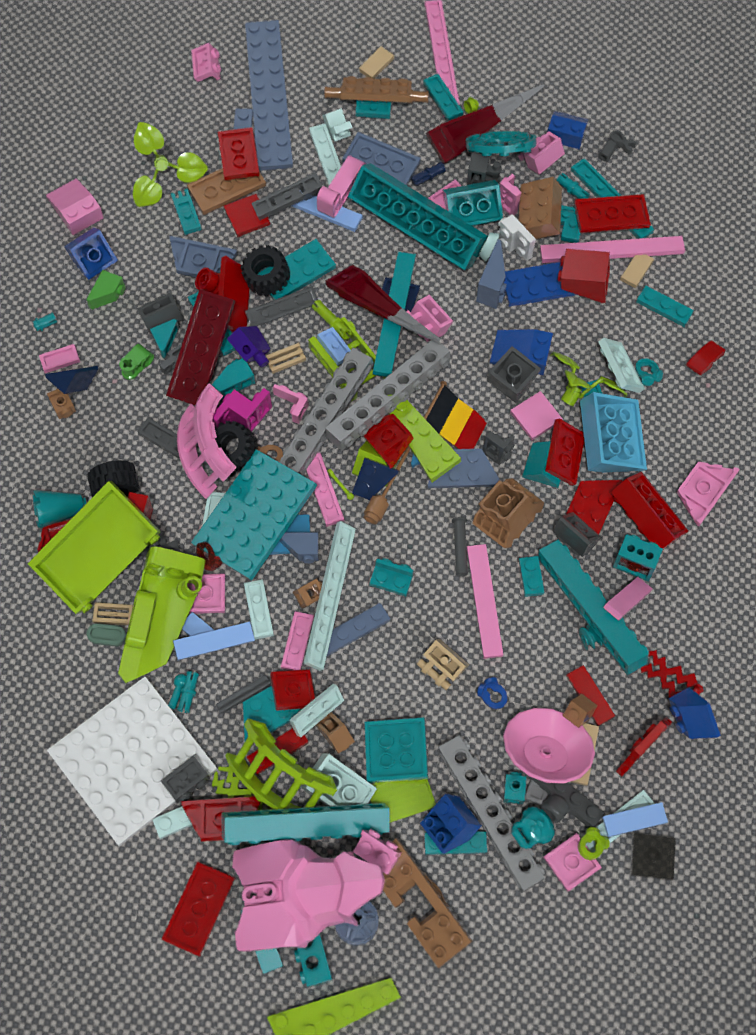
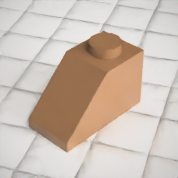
(335, 732)

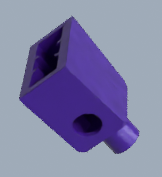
(250, 344)

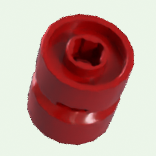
(208, 280)

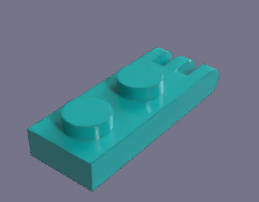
(186, 212)

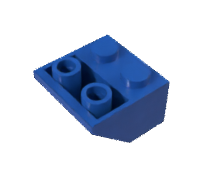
(450, 823)

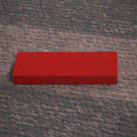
(584, 684)

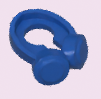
(484, 694)

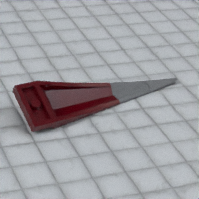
(451, 136)
(363, 291)

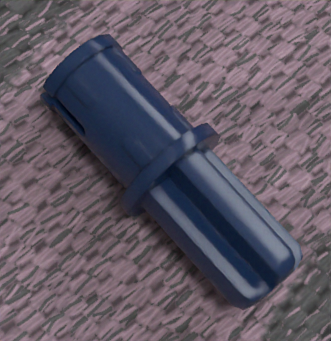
(428, 174)

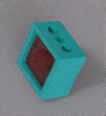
(638, 557)

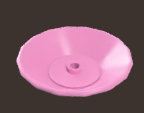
(548, 746)

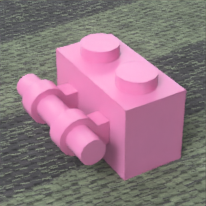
(544, 154)
(431, 316)

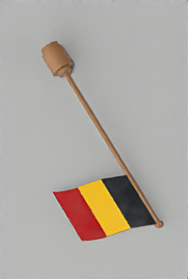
(453, 422)

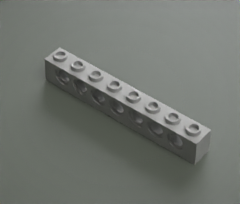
(392, 384)
(343, 397)
(448, 752)

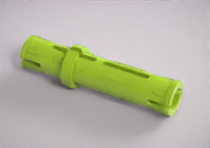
(331, 319)

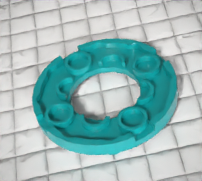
(517, 142)

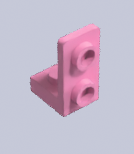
(300, 401)

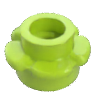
(470, 105)

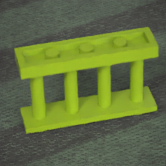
(329, 364)

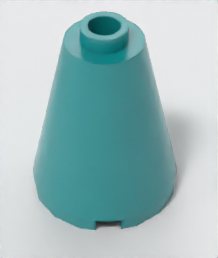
(55, 506)

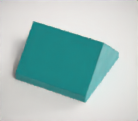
(536, 465)

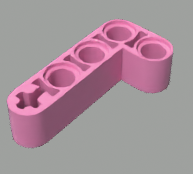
(332, 198)

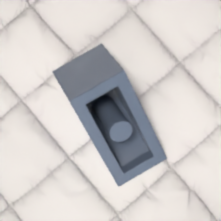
(302, 546)

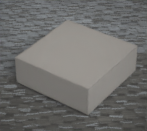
(535, 794)

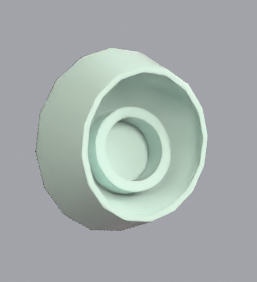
(488, 246)

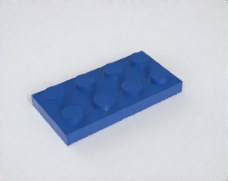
(534, 284)

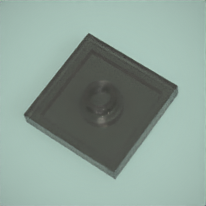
(653, 856)

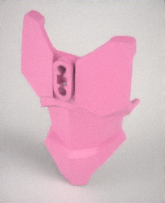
(305, 893)

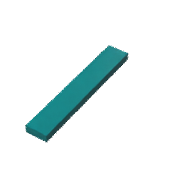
(602, 188)

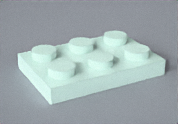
(621, 365)

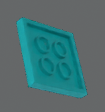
(396, 750)

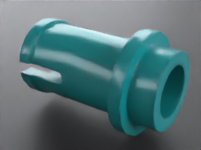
(45, 321)

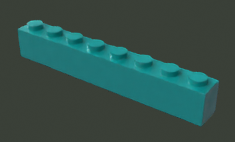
(589, 603)
(304, 823)

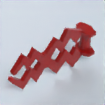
(663, 672)

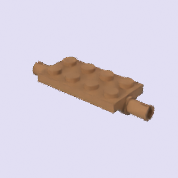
(376, 90)

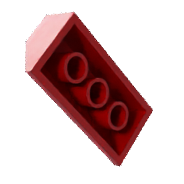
(649, 511)

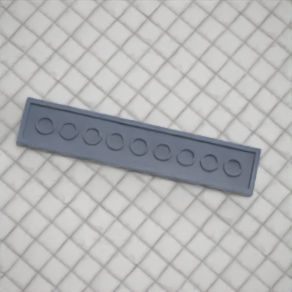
(268, 95)

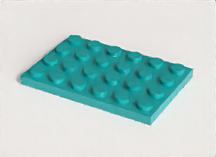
(255, 513)

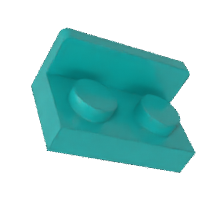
(391, 577)

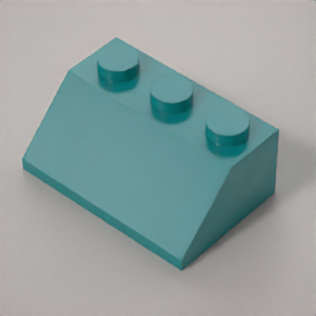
(475, 202)

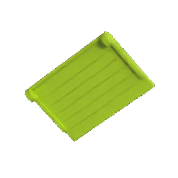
(404, 797)

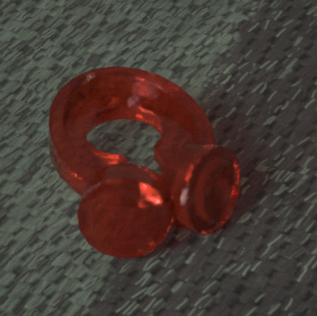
(213, 562)

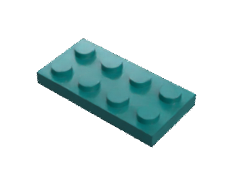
(305, 267)

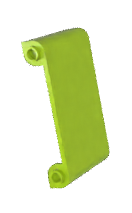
(94, 548)

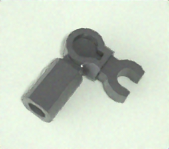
(616, 140)

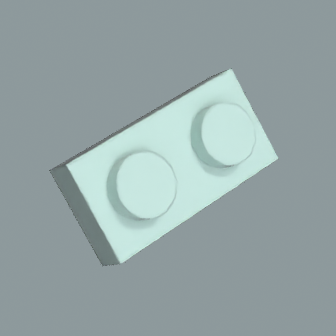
(171, 822)

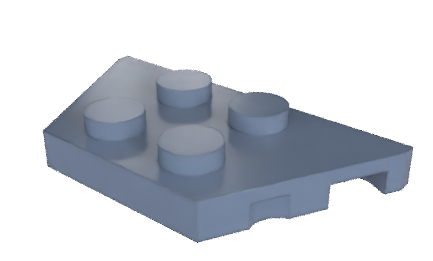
(193, 256)
(471, 472)

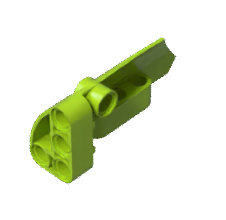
(159, 610)

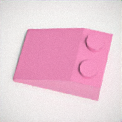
(75, 206)

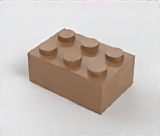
(541, 207)

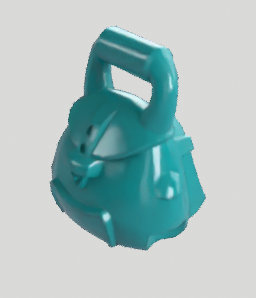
(535, 827)

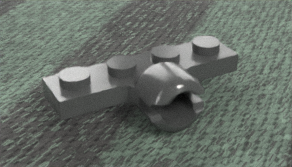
(566, 799)

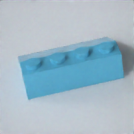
(612, 433)

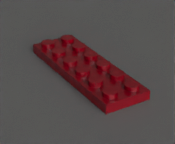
(200, 346)

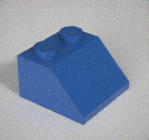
(568, 128)
(91, 253)
(693, 715)

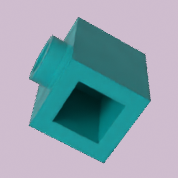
(514, 788)

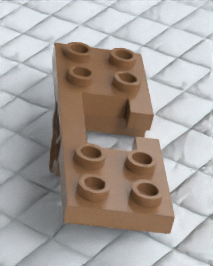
(440, 931)

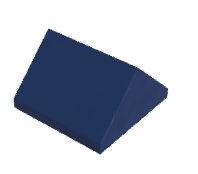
(73, 380)

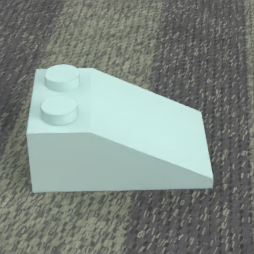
(350, 786)

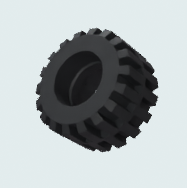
(264, 258)
(246, 442)
(118, 471)

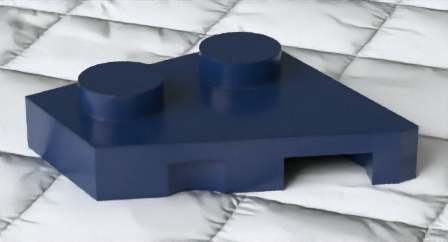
(372, 478)

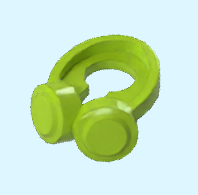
(602, 843)

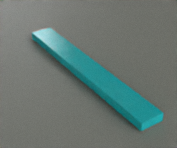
(391, 331)

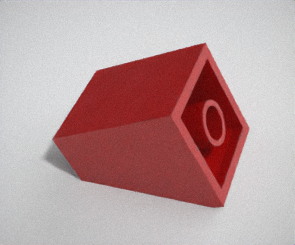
(585, 273)

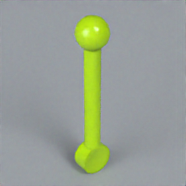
(350, 496)

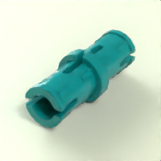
(572, 187)
(188, 692)

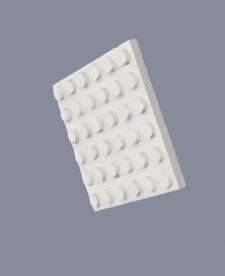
(124, 755)

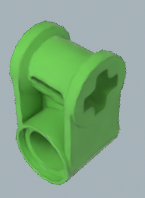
(135, 361)

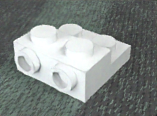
(516, 236)

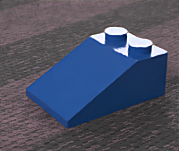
(530, 342)

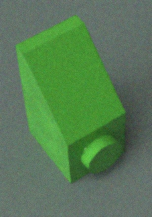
(106, 290)

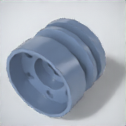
(362, 933)

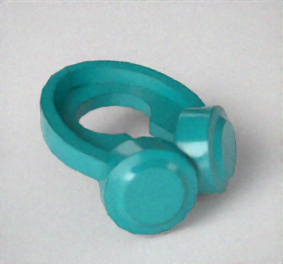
(648, 379)

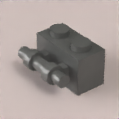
(481, 171)
(159, 311)

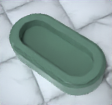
(106, 635)

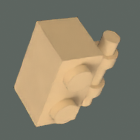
(445, 660)

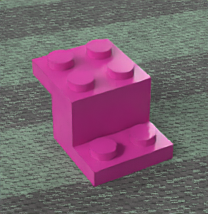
(242, 410)

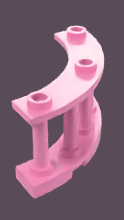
(198, 427)

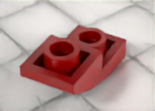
(705, 357)

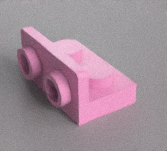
(205, 62)
(509, 195)
(377, 851)

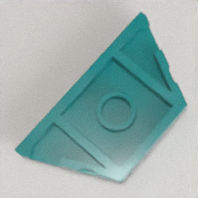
(262, 709)

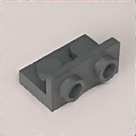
(497, 448)
(186, 780)

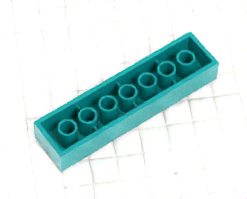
(417, 216)

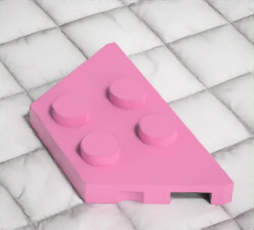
(704, 488)

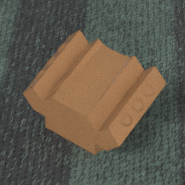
(507, 511)

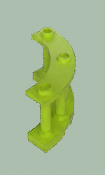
(284, 762)

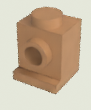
(61, 403)
(302, 595)

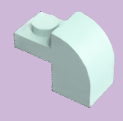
(337, 125)

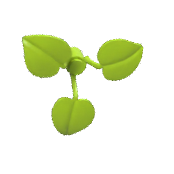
(148, 140)
(572, 391)

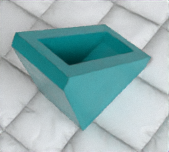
(165, 335)

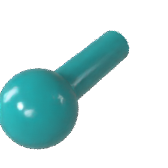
(179, 682)

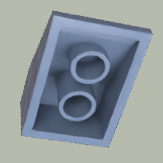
(492, 283)

